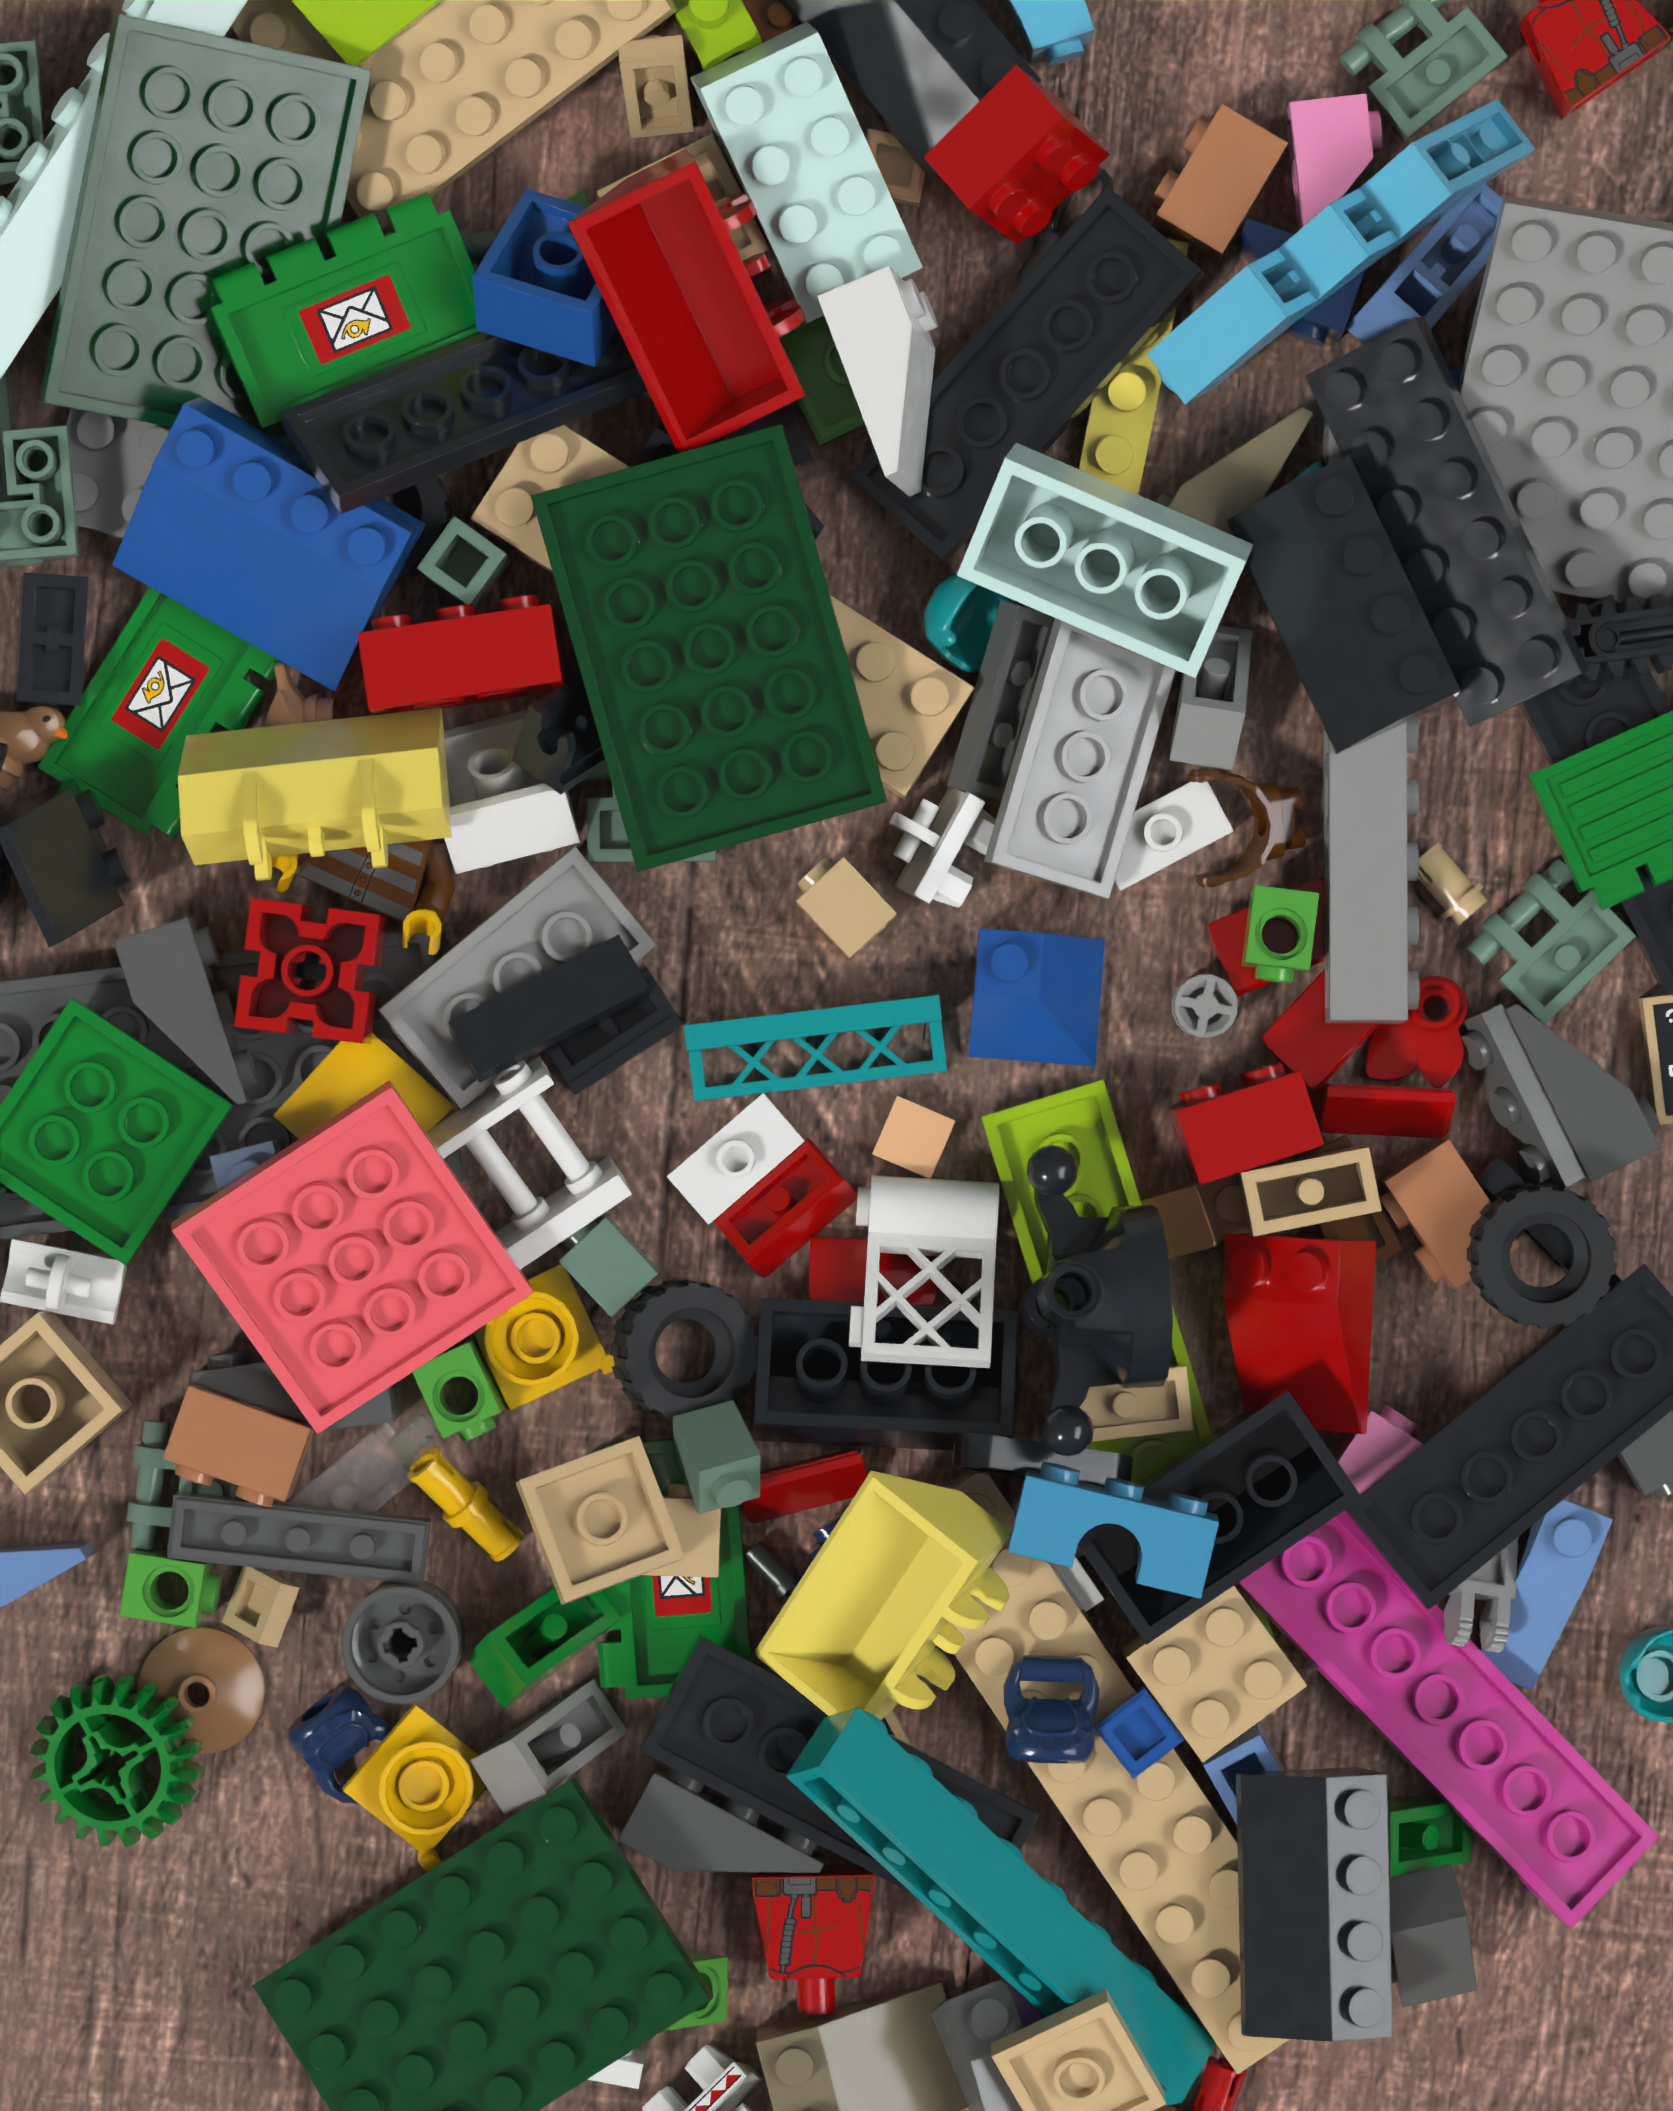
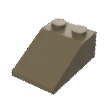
(862, 2057)

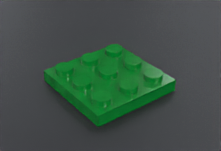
(104, 1131)

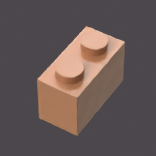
(1218, 182)
(1439, 1204)
(238, 1444)

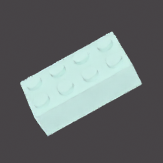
(805, 166)
(1104, 559)

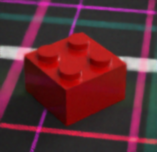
(1017, 156)
(1246, 1124)

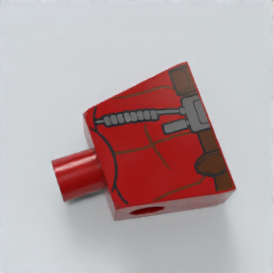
(1588, 46)
(814, 1928)

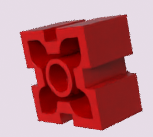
(288, 938)

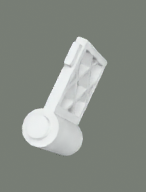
(927, 1220)

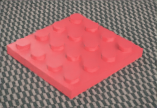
(352, 1257)

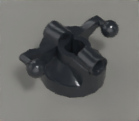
(1114, 1293)

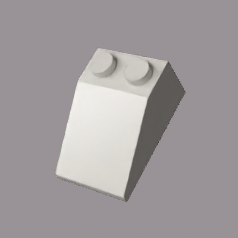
(889, 361)

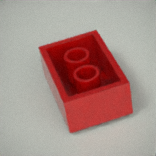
(462, 657)

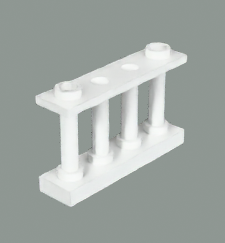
(536, 1221)

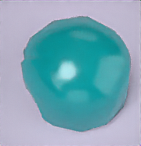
(961, 621)
(1648, 1673)

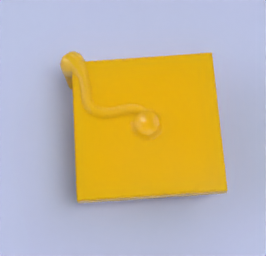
(542, 1341)
(418, 1782)

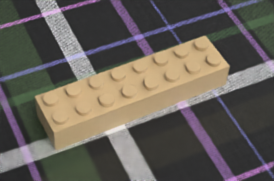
(901, 691)

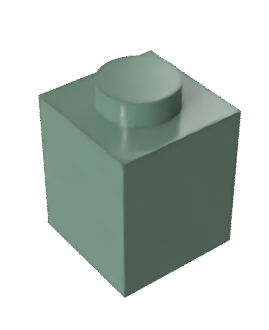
(464, 563)
(607, 1264)
(716, 1457)

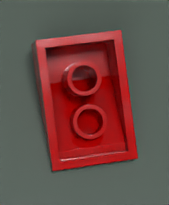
(1303, 1321)

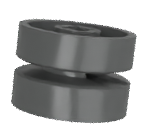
(385, 1667)

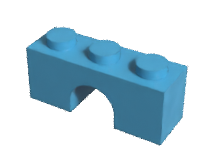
(1172, 1536)

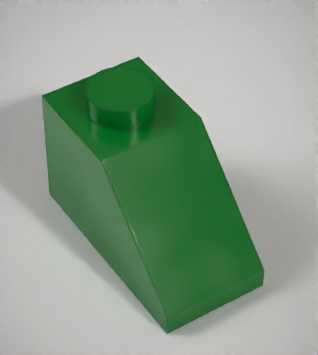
(539, 1642)
(1425, 1835)

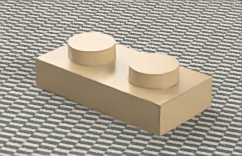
(656, 86)
(1140, 1411)

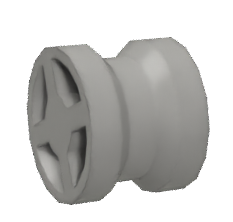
(1216, 998)

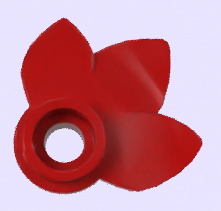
(1422, 1042)

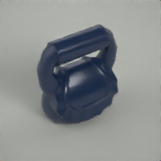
(1050, 1728)
(333, 1733)

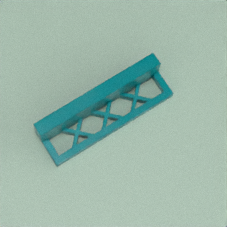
(815, 1023)

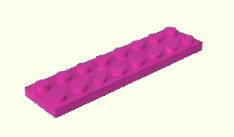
(1452, 1718)

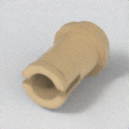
(1449, 885)

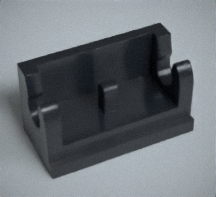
(51, 640)
(560, 738)
(615, 1039)

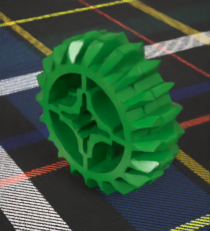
(125, 1784)

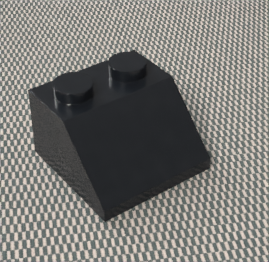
(63, 859)

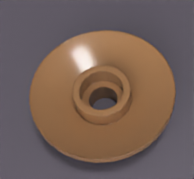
(228, 1672)

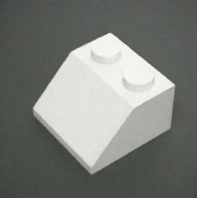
(495, 803)

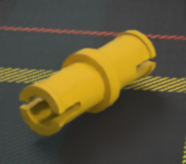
(465, 1504)

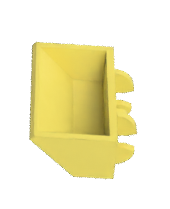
(314, 788)
(887, 1596)

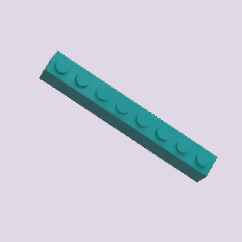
(987, 1890)

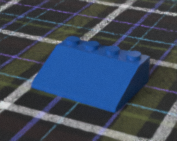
(259, 546)

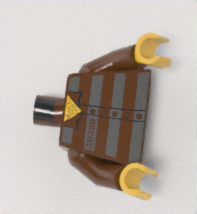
(410, 889)

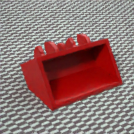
(689, 301)

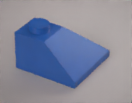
(1036, 997)

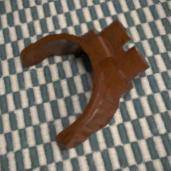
(1273, 824)

